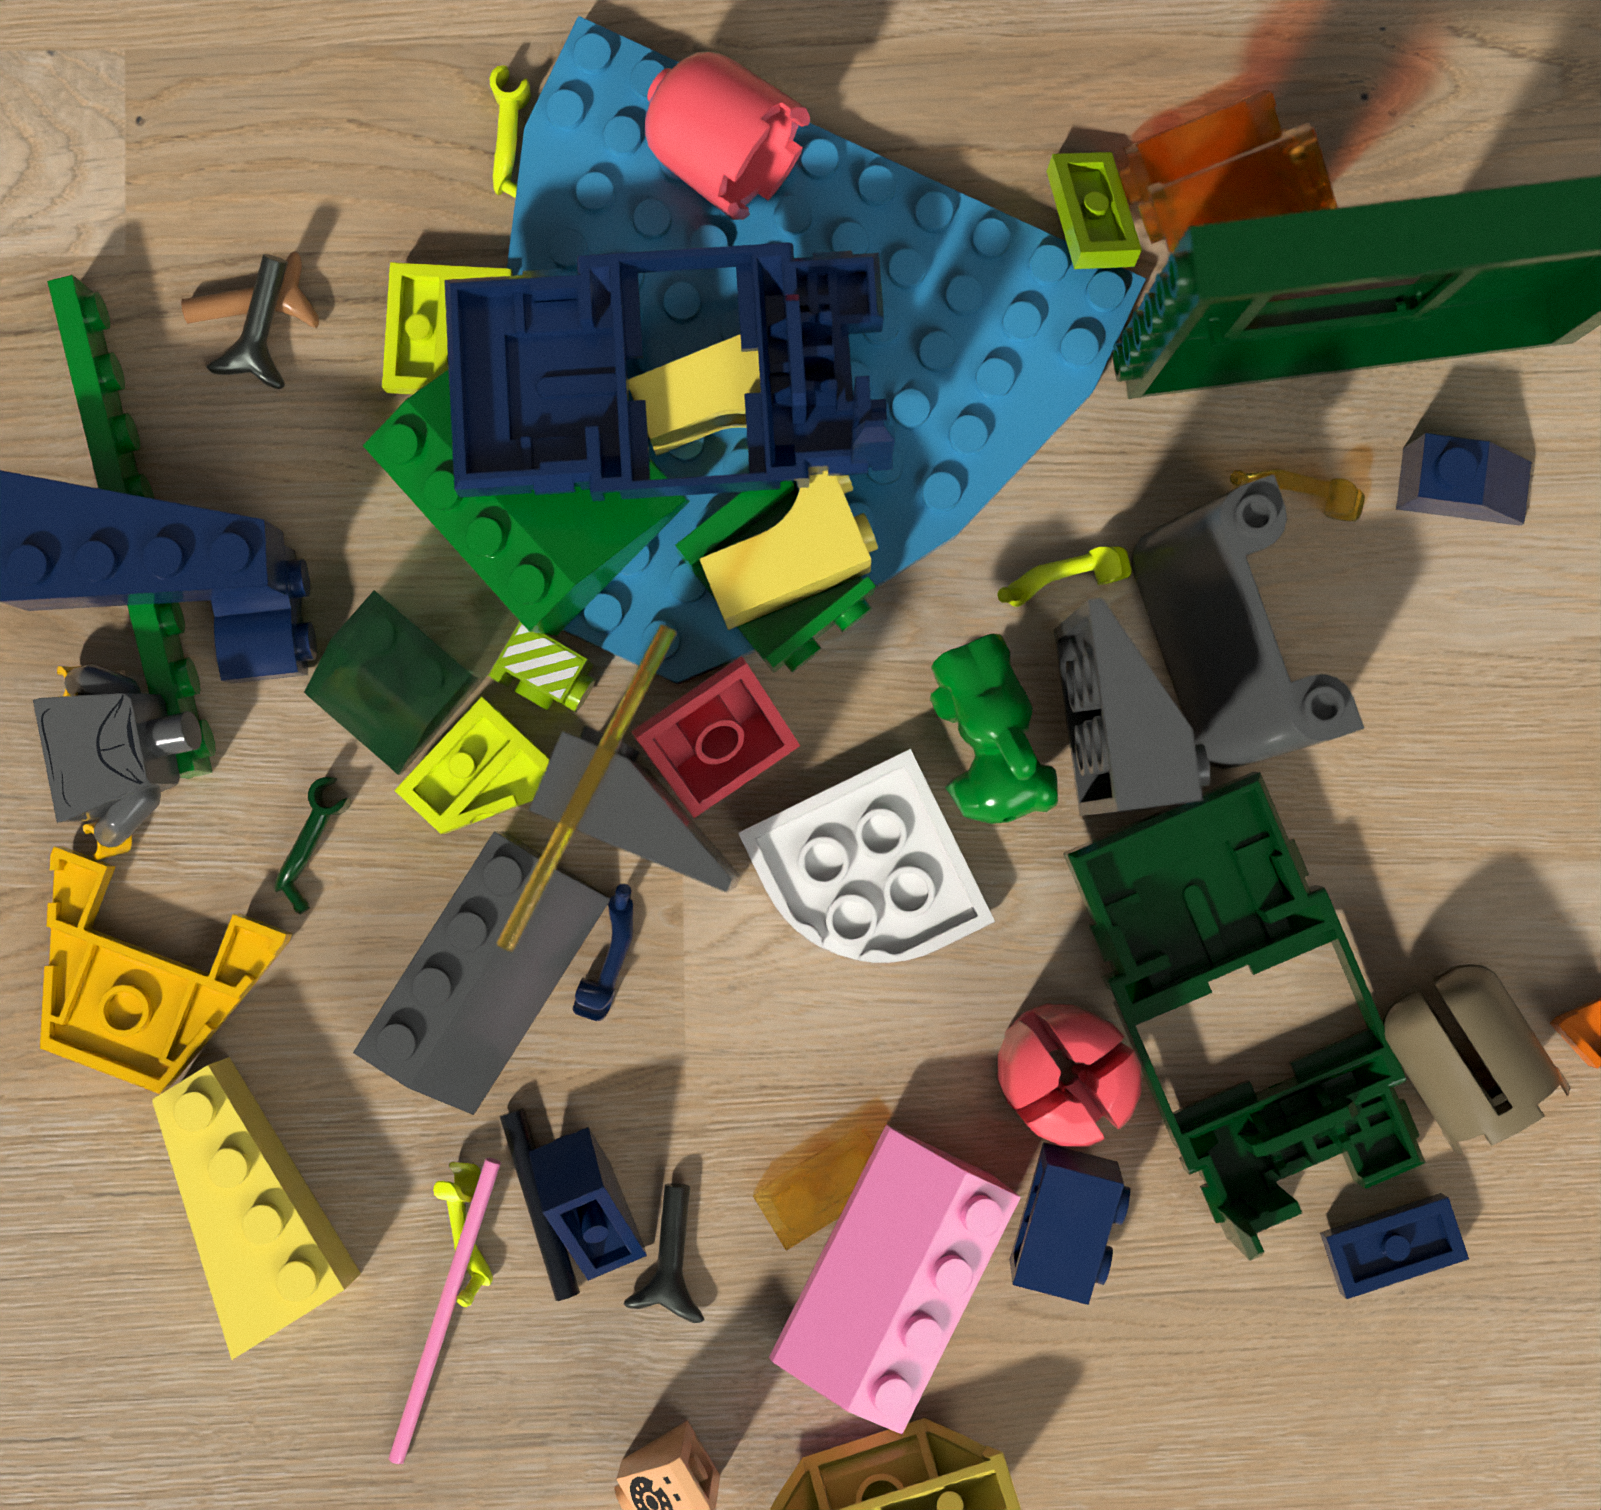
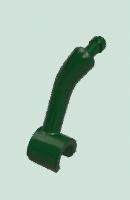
(307, 841)

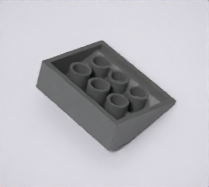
(1121, 723)
(630, 811)

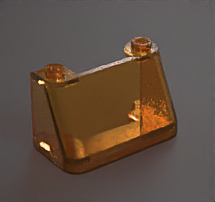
(1225, 170)

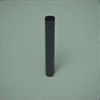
(552, 1248)

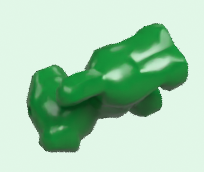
(992, 718)

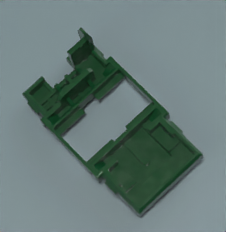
(1201, 898)

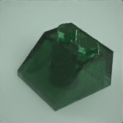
(389, 682)

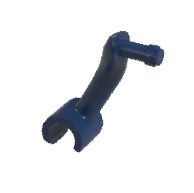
(595, 998)

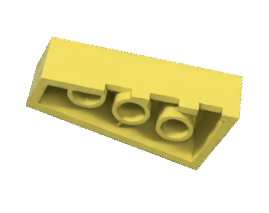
(248, 1208)

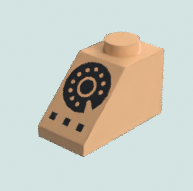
(669, 1474)

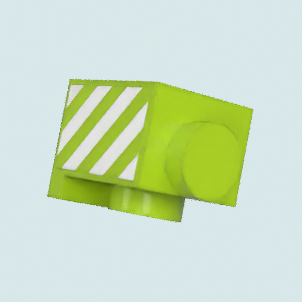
(545, 670)

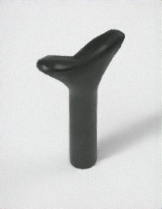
(251, 349)
(668, 1284)

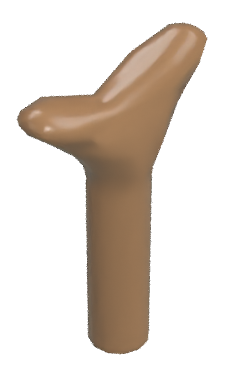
(237, 302)

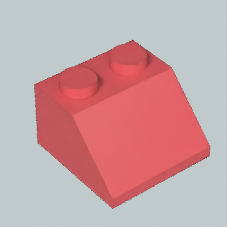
(716, 737)

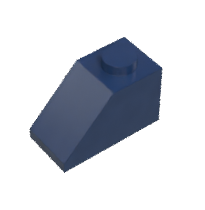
(1463, 480)
(586, 1203)

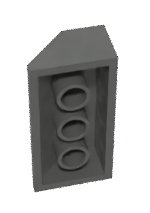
(467, 998)

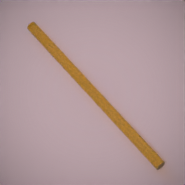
(586, 788)

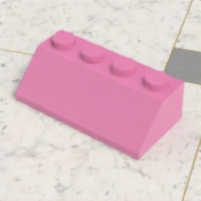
(894, 1279)

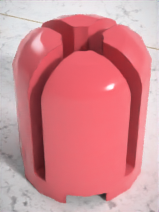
(1103, 1081)

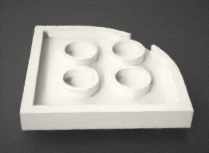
(869, 867)

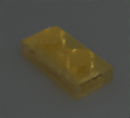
(814, 1189)

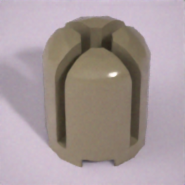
(1501, 1039)

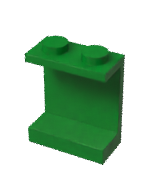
(790, 632)

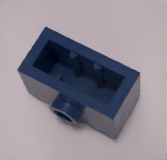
(1068, 1224)

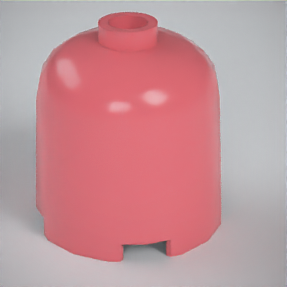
(723, 130)

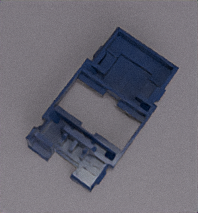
(547, 374)

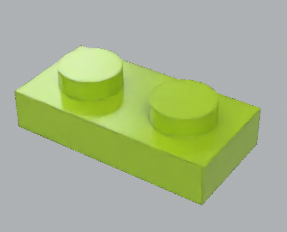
(1093, 210)

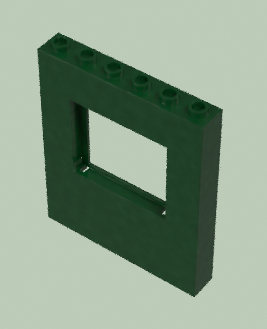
(1491, 263)

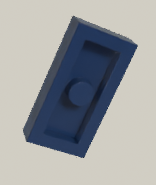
(1394, 1245)

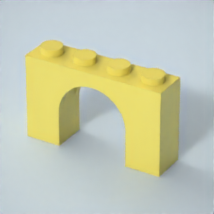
(817, 539)

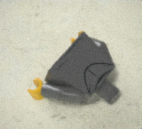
(110, 752)

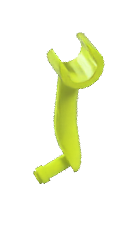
(506, 141)
(1108, 564)
(456, 1194)

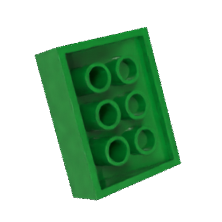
(533, 550)

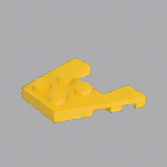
(130, 1006)

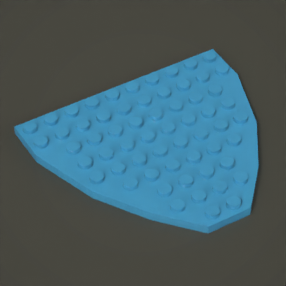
(976, 353)

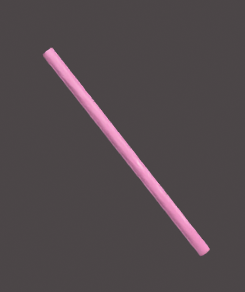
(444, 1310)

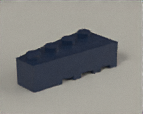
(112, 548)

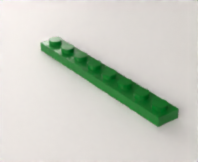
(111, 444)

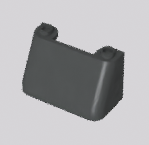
(1220, 636)

